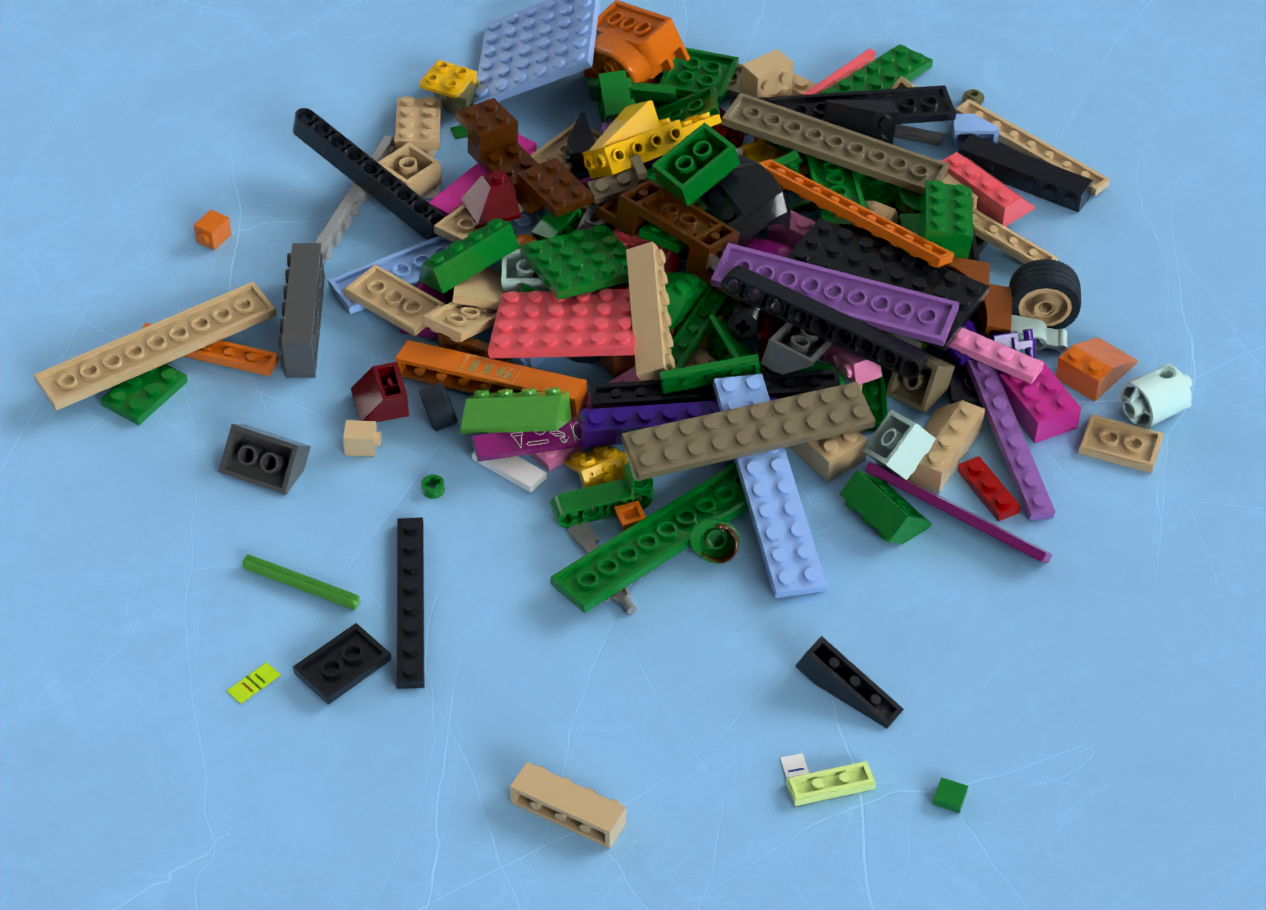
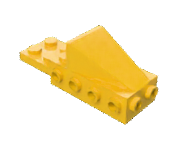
(639, 133)

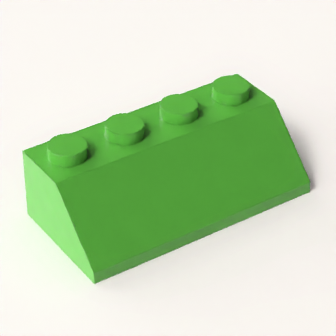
(516, 411)

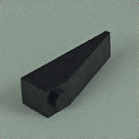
(842, 679)

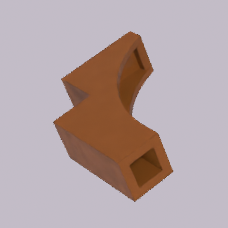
(996, 308)

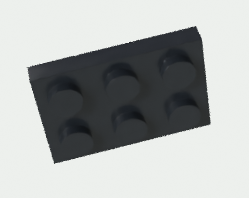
(342, 663)

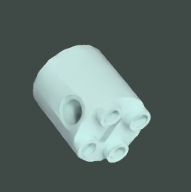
(1156, 396)

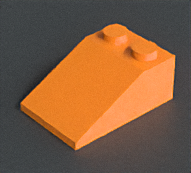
(1093, 367)

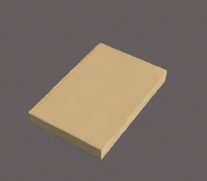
(480, 290)
(1121, 443)

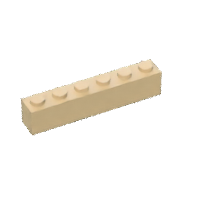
(649, 311)

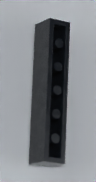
(1028, 173)

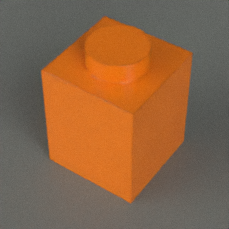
(212, 229)

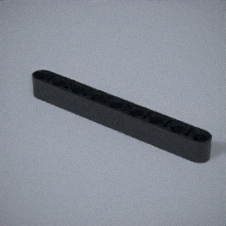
(366, 173)
(836, 322)

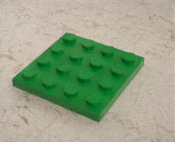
(578, 261)

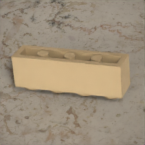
(568, 804)

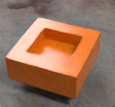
(629, 514)

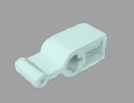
(1044, 336)

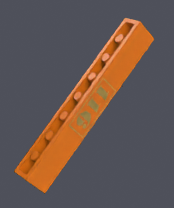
(475, 373)

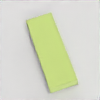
(830, 783)

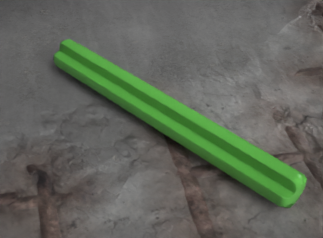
(301, 581)

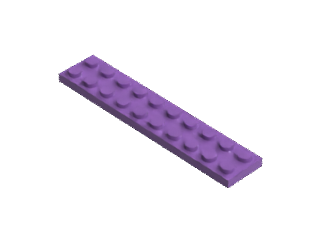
(867, 300)

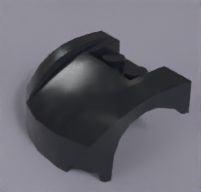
(748, 200)

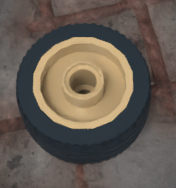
(1046, 292)

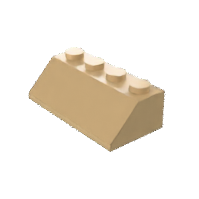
(955, 431)

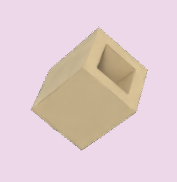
(361, 438)

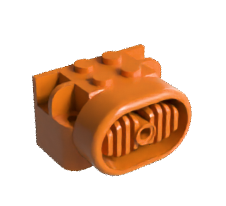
(635, 42)

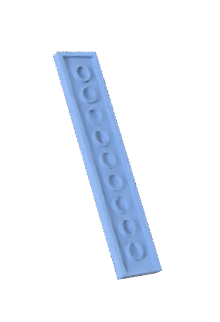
(408, 262)
(773, 501)

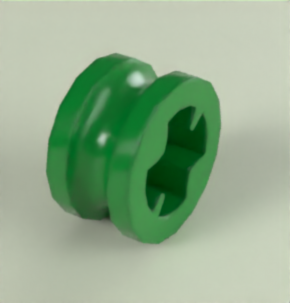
(436, 492)

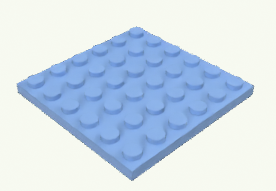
(536, 47)

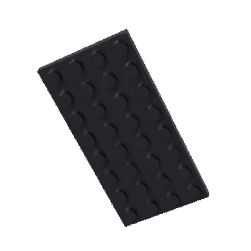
(862, 256)

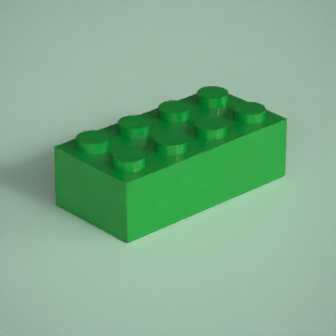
(947, 216)

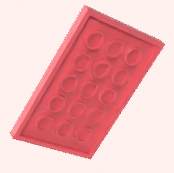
(574, 326)

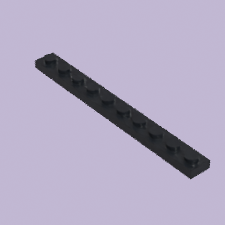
(650, 393)

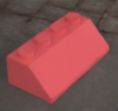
(994, 197)

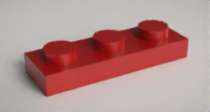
(988, 488)

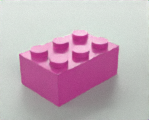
(1041, 407)

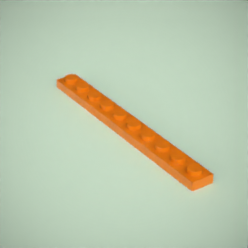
(859, 215)

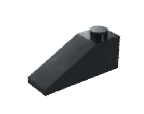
(579, 141)

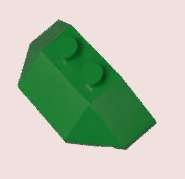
(683, 293)

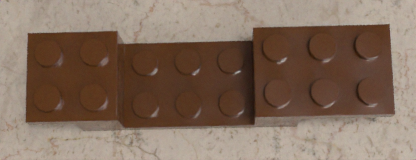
(496, 148)
(689, 224)

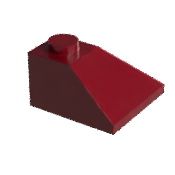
(491, 199)

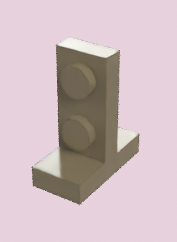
(612, 186)

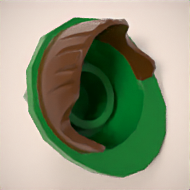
(715, 540)

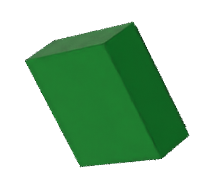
(950, 795)

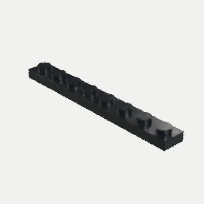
(410, 603)

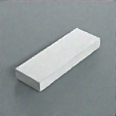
(516, 471)

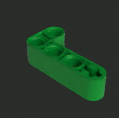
(599, 500)

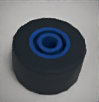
(438, 406)

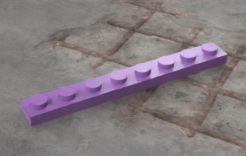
(1011, 441)

